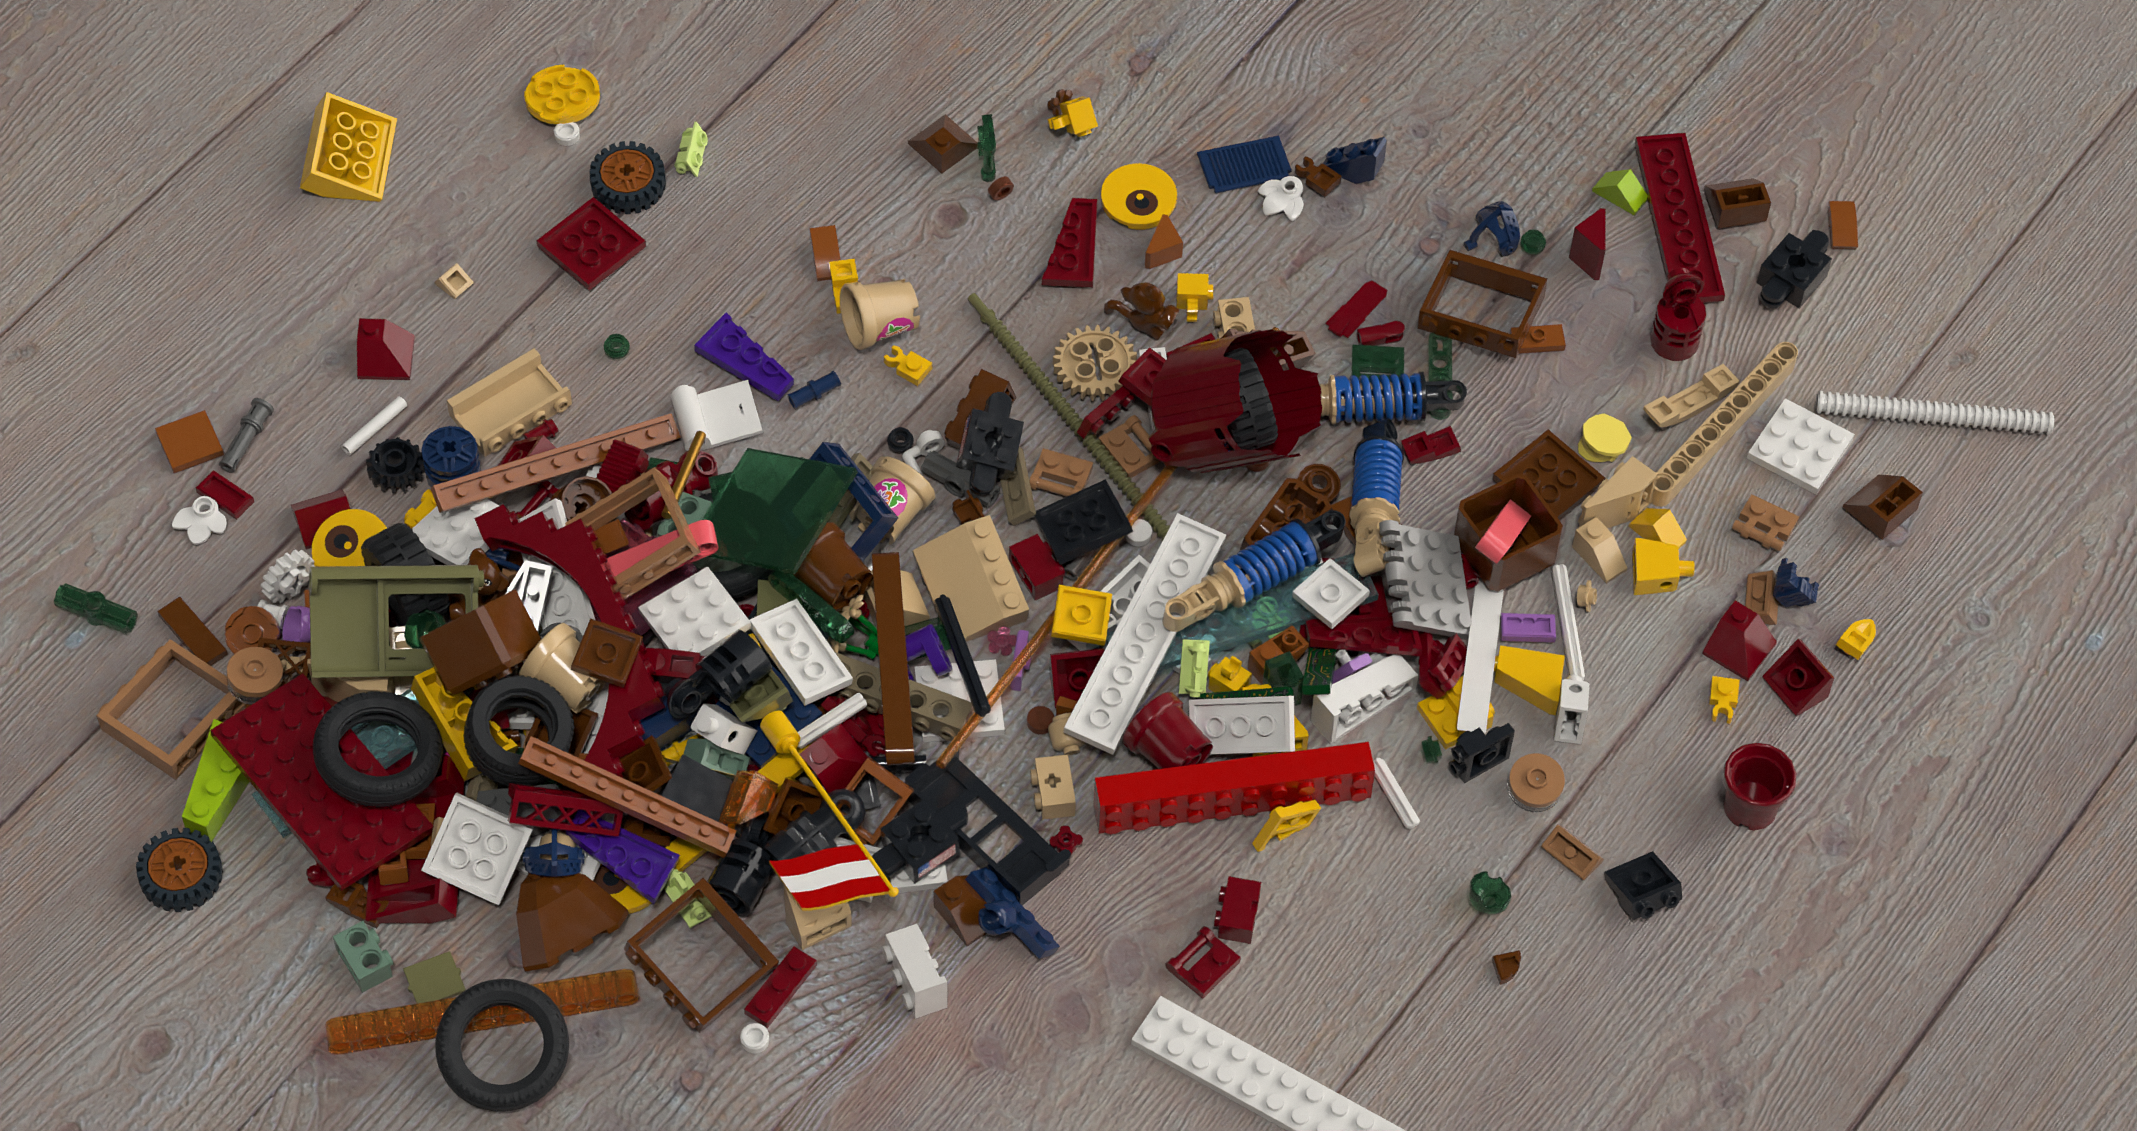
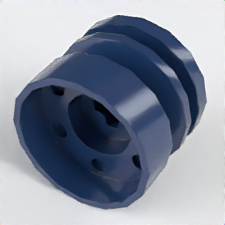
(449, 454)

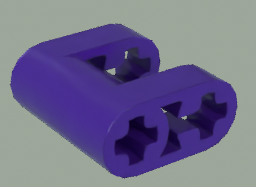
(927, 641)

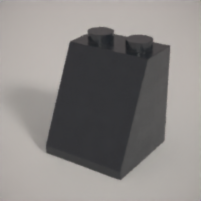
(697, 788)

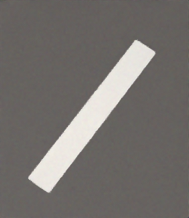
(1480, 658)

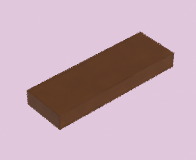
(192, 631)

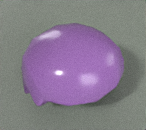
(297, 624)

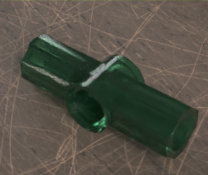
(108, 613)

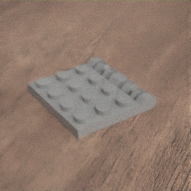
(1428, 578)

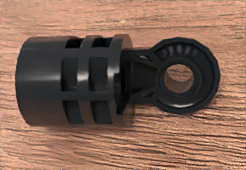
(724, 672)
(816, 831)
(744, 868)

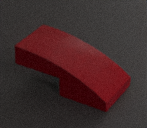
(1431, 447)

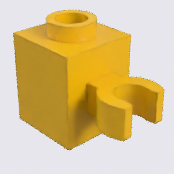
(1076, 116)
(1193, 293)
(1228, 676)

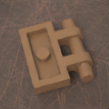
(1768, 518)

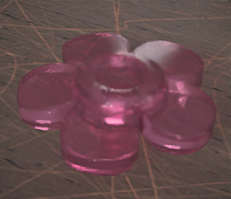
(1001, 641)

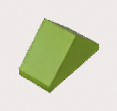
(1622, 190)

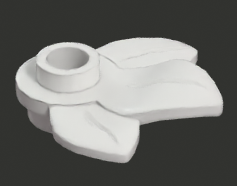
(1281, 199)
(199, 523)

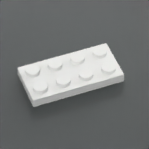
(800, 652)
(1246, 723)

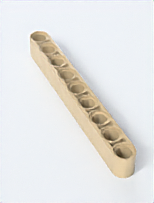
(1734, 413)

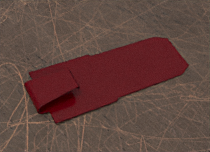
(1355, 311)

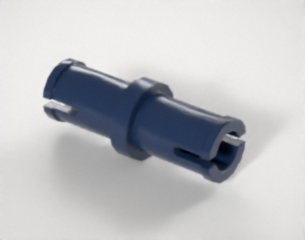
(814, 389)

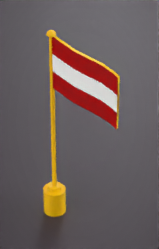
(832, 873)

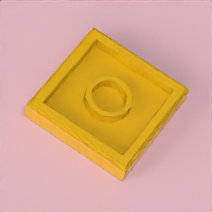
(1081, 615)

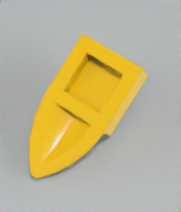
(1857, 638)

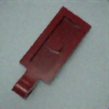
(856, 726)

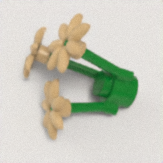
(852, 613)

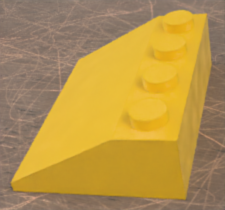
(348, 150)

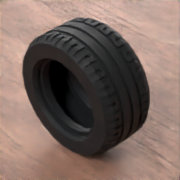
(508, 694)

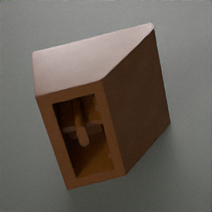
(1738, 202)
(1884, 503)

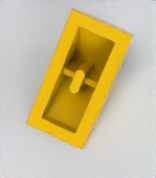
(1658, 526)

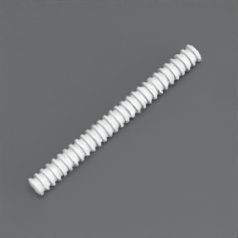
(1934, 412)

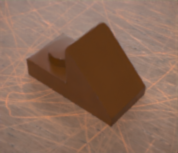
(645, 830)

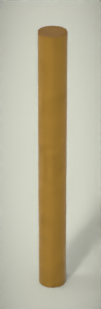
(686, 469)

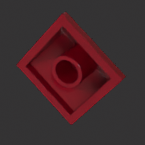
(1589, 244)
(314, 511)
(1071, 672)
(1799, 678)

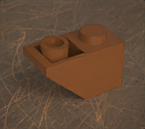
(1283, 642)

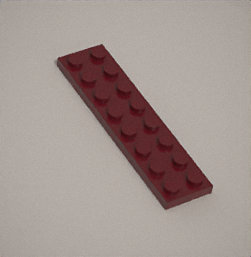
(1679, 210)

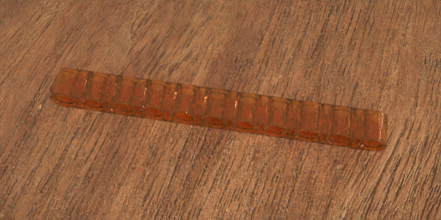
(421, 1020)

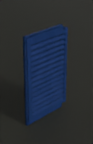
(1244, 164)

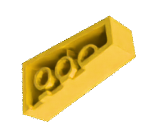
(450, 716)

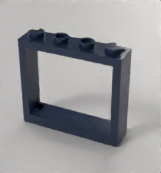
(866, 495)

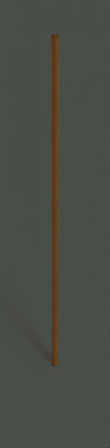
(1046, 627)

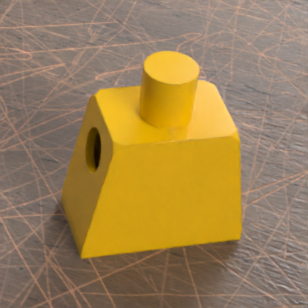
(1657, 567)

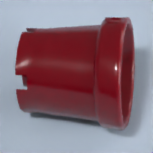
(1166, 734)
(1757, 784)

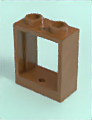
(890, 781)

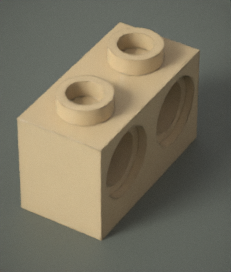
(1241, 312)

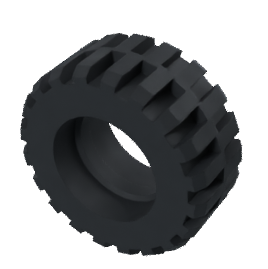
(1257, 423)
(402, 547)

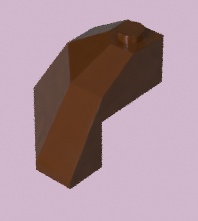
(562, 916)

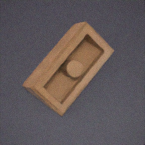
(1760, 596)
(1572, 852)

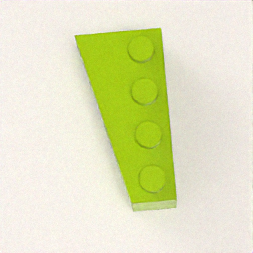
(214, 790)

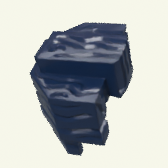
(1791, 589)

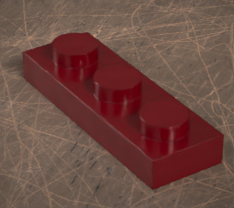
(1106, 411)
(780, 987)

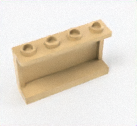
(508, 402)

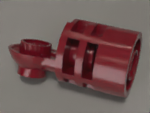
(1679, 317)
(649, 510)

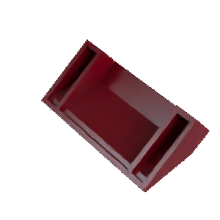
(423, 896)

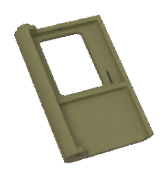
(353, 620)

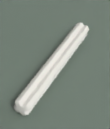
(1567, 621)

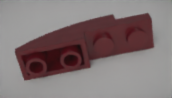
(672, 663)

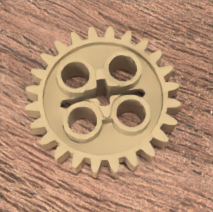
(1071, 366)

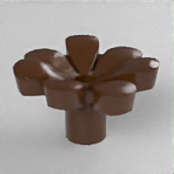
(1061, 96)

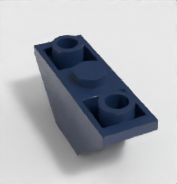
(1358, 161)

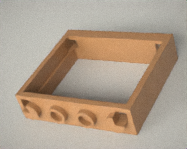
(660, 561)
(195, 741)

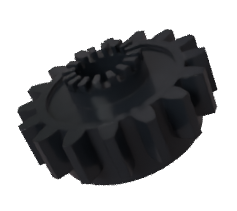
(395, 464)

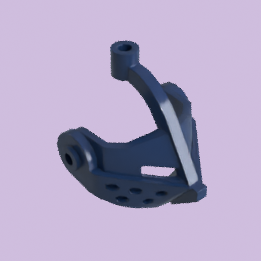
(1507, 237)
(553, 867)

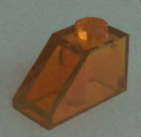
(748, 797)

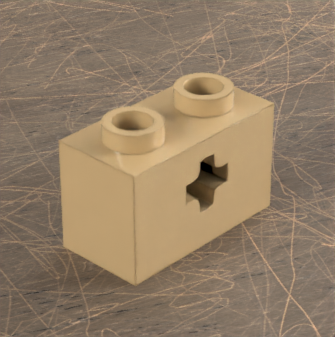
(1055, 773)

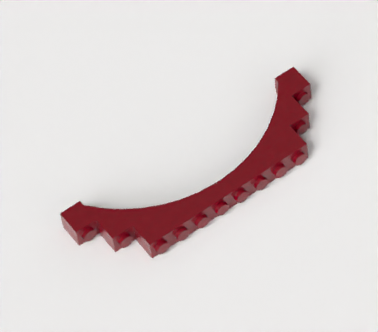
(576, 555)

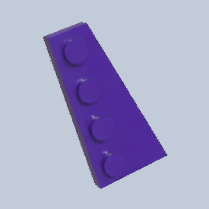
(738, 354)
(629, 856)

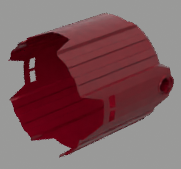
(1200, 395)

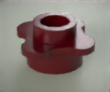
(1066, 833)

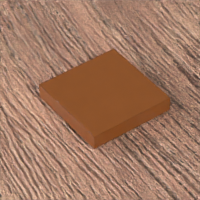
(189, 441)

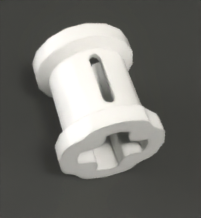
(277, 611)

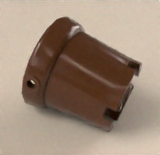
(834, 569)

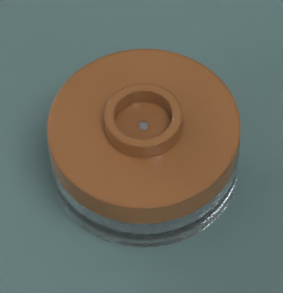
(254, 674)
(1536, 782)

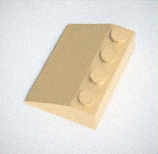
(976, 577)

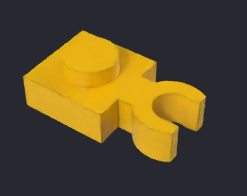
(910, 367)
(1724, 696)

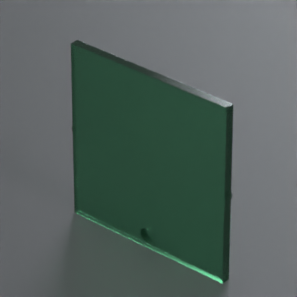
(775, 508)

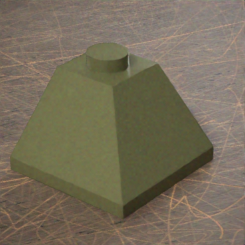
(762, 698)

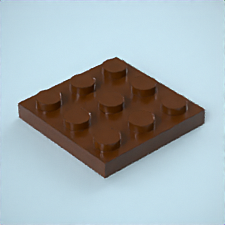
(1555, 472)

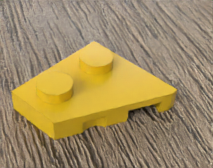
(1286, 821)

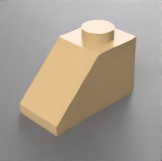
(1599, 550)

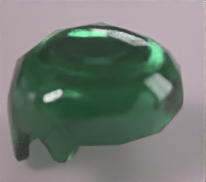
(421, 624)
(1489, 894)

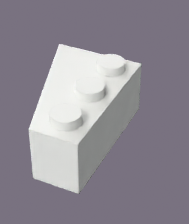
(532, 586)
(915, 971)

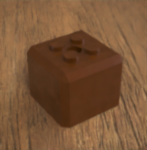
(1532, 549)
(482, 644)

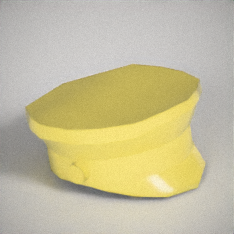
(1603, 438)

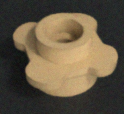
(1586, 595)

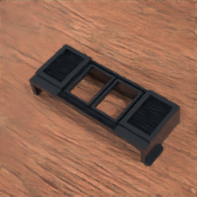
(1021, 871)

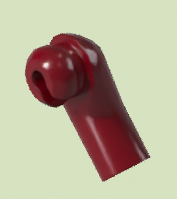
(318, 877)

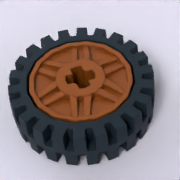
(627, 177)
(176, 888)

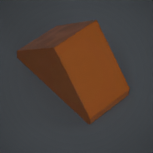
(1165, 244)

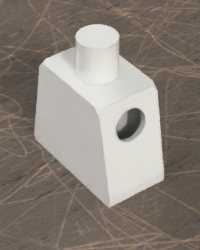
(1575, 698)
(718, 724)

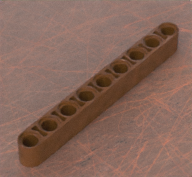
(892, 659)

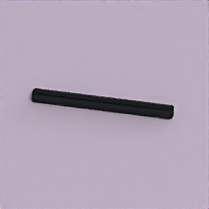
(962, 656)

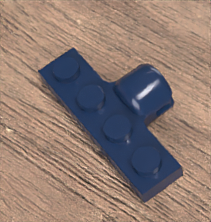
(1006, 914)

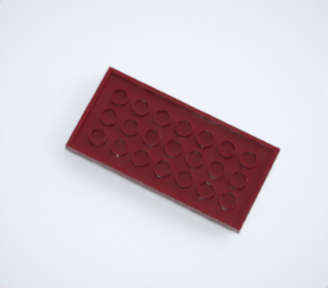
(275, 753)

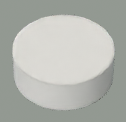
(567, 133)
(1141, 533)
(754, 1038)

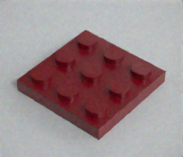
(591, 243)

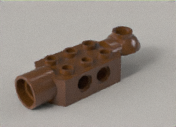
(1296, 500)

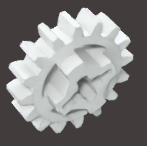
(287, 576)

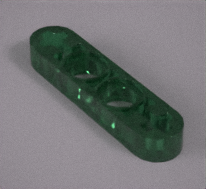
(1440, 374)
(819, 610)

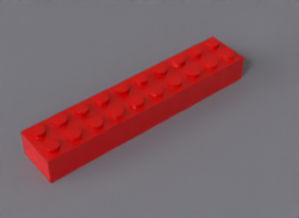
(1232, 787)

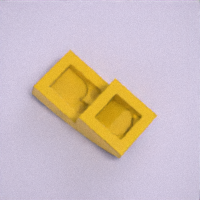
(842, 272)

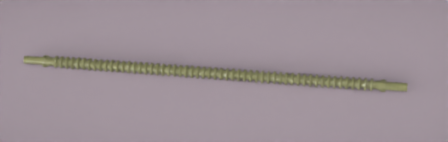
(1072, 419)

